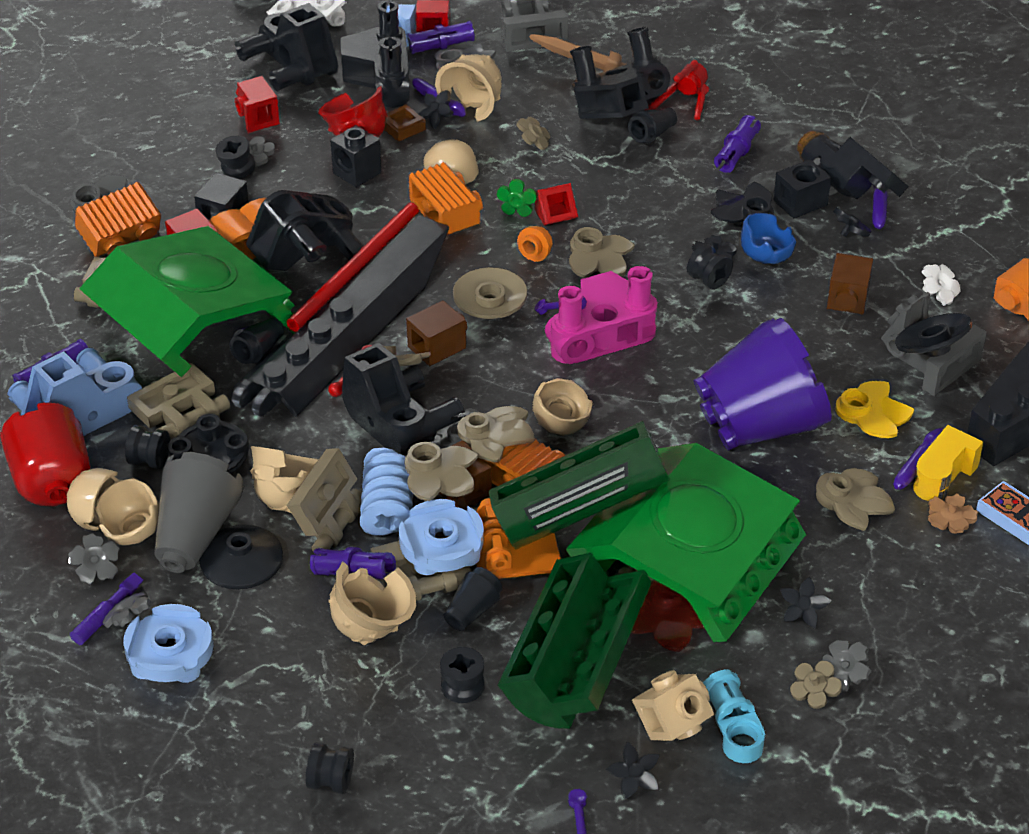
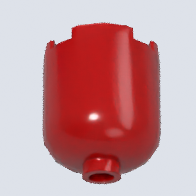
(44, 452)

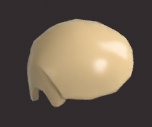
(456, 155)
(561, 406)
(84, 493)
(127, 512)

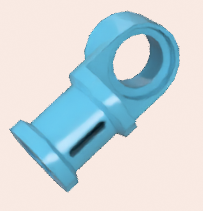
(744, 720)

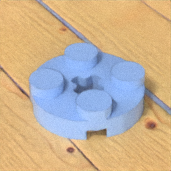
(446, 554)
(172, 663)

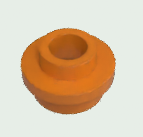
(541, 240)

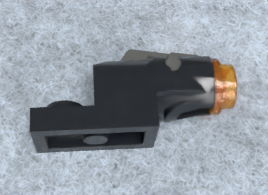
(848, 165)

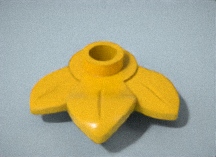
(873, 409)

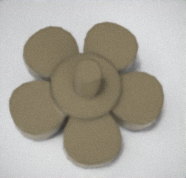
(533, 132)
(815, 684)

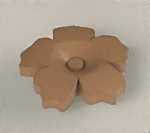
(951, 513)

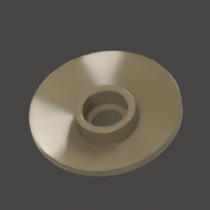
(490, 293)

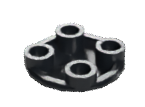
(214, 439)

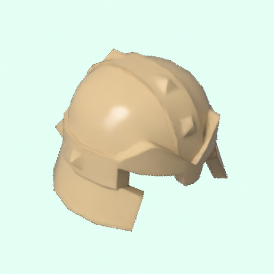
(474, 80)
(278, 476)
(368, 609)

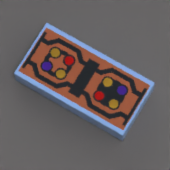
(1007, 509)

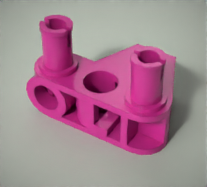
(615, 318)

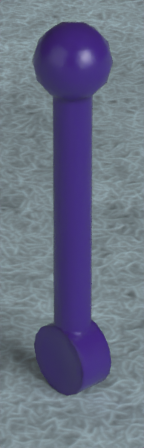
(543, 306)
(577, 799)

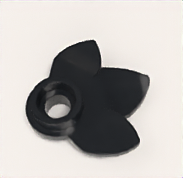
(737, 207)

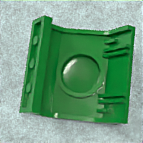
(178, 286)
(703, 534)

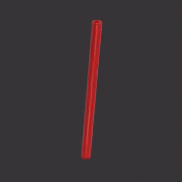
(352, 267)

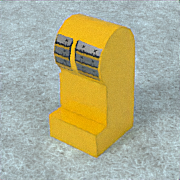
(944, 460)

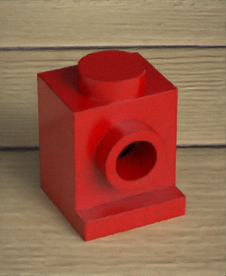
(257, 104)

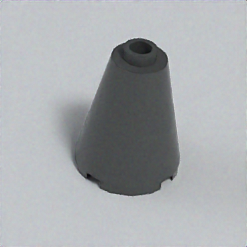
(192, 508)

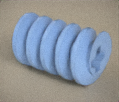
(384, 492)

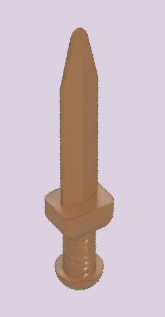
(563, 48)

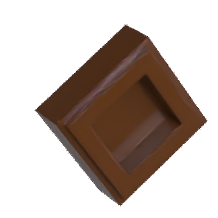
(404, 123)

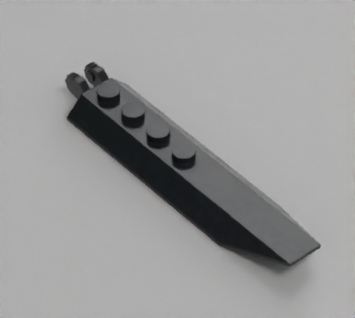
(351, 319)

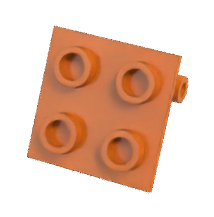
(503, 559)

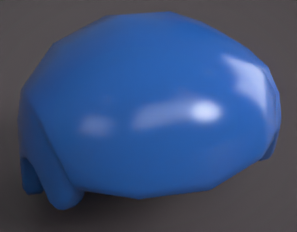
(765, 240)

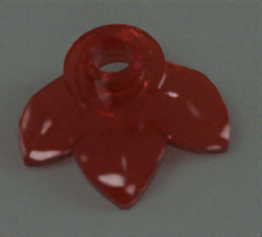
(668, 617)

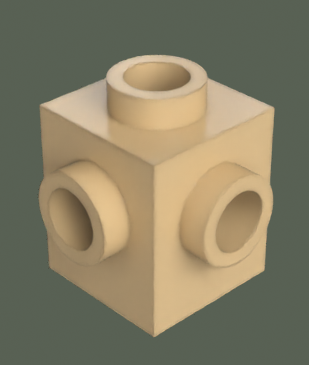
(674, 706)

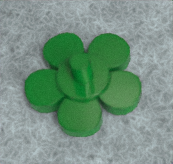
(516, 198)

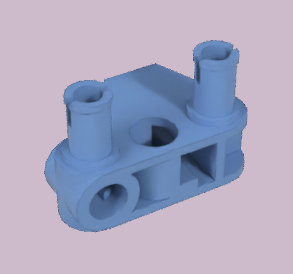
(90, 388)

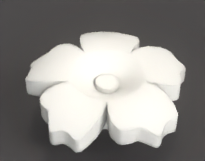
(940, 281)

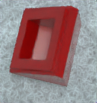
(556, 204)

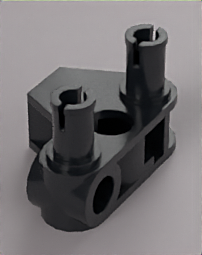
(298, 42)
(379, 57)
(620, 89)
(297, 225)
(381, 403)

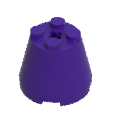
(763, 388)

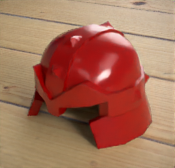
(367, 115)

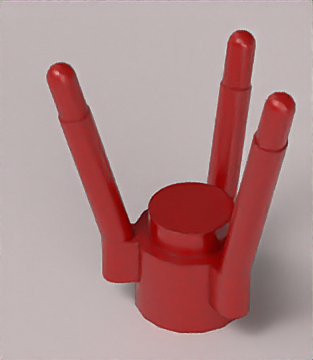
(689, 82)

